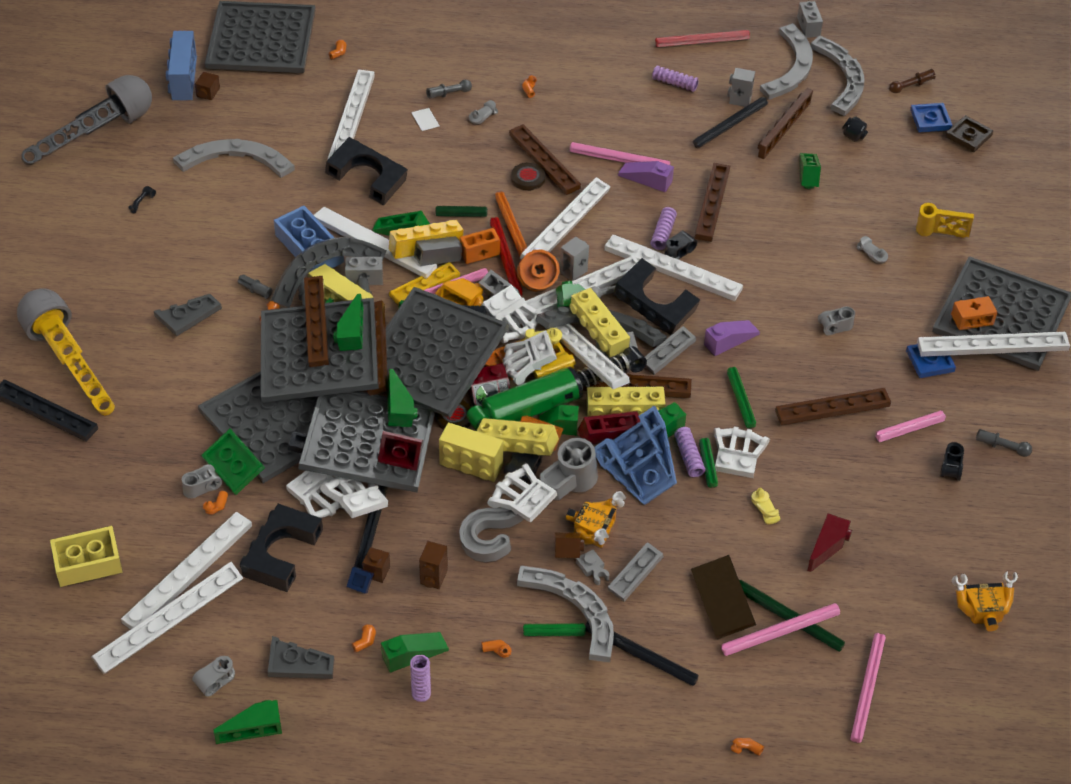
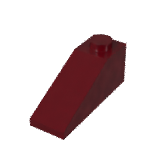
(609, 426)
(830, 540)

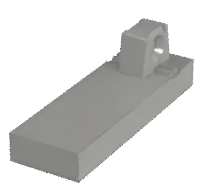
(669, 349)
(635, 571)

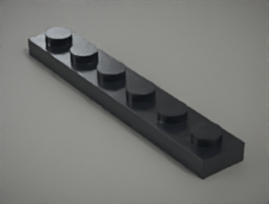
(47, 411)

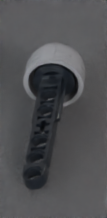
(127, 98)

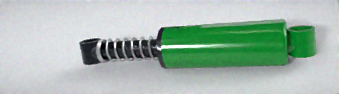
(547, 391)

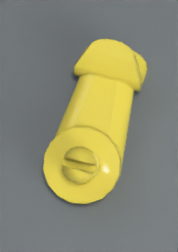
(554, 334)
(762, 501)

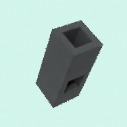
(438, 251)

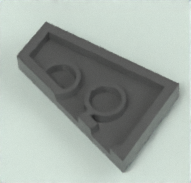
(185, 316)
(296, 662)

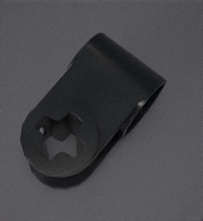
(680, 245)
(953, 461)

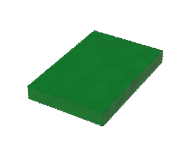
(233, 461)

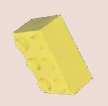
(471, 452)
(86, 556)

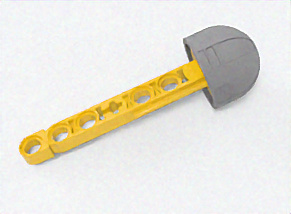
(43, 317)

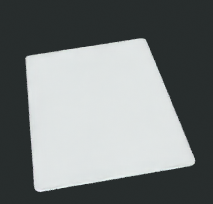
(425, 119)

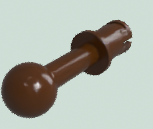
(920, 78)

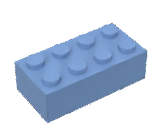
(181, 65)
(301, 230)

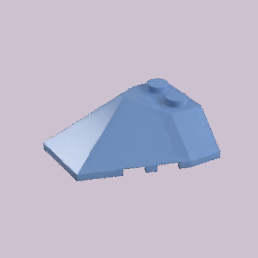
(640, 457)

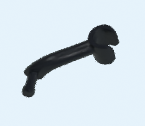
(147, 191)

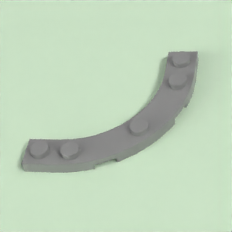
(800, 69)
(851, 69)
(235, 147)
(583, 598)

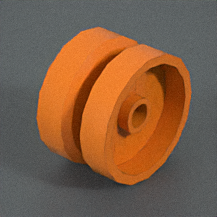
(545, 262)

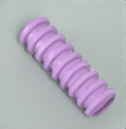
(675, 78)
(663, 228)
(689, 452)
(420, 678)

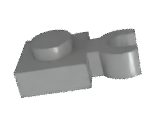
(592, 564)

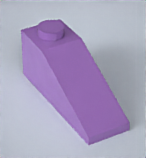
(651, 173)
(728, 335)

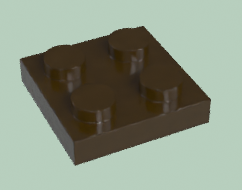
(969, 133)

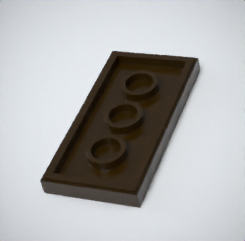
(723, 597)

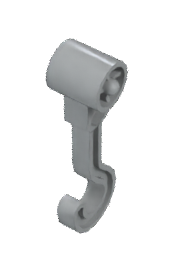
(571, 472)

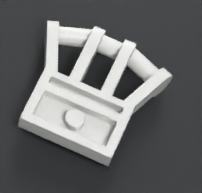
(508, 303)
(530, 355)
(737, 461)
(308, 486)
(355, 503)
(528, 503)

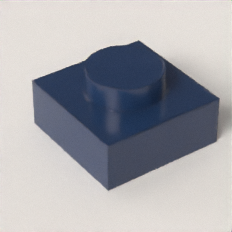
(360, 580)

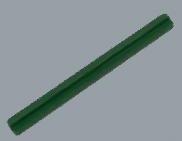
(787, 613)

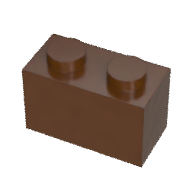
(433, 565)

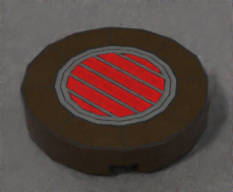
(528, 176)
(458, 417)

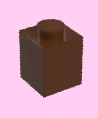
(207, 86)
(568, 545)
(377, 563)

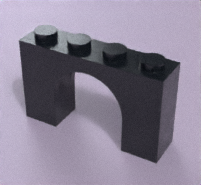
(354, 154)
(666, 316)
(281, 523)

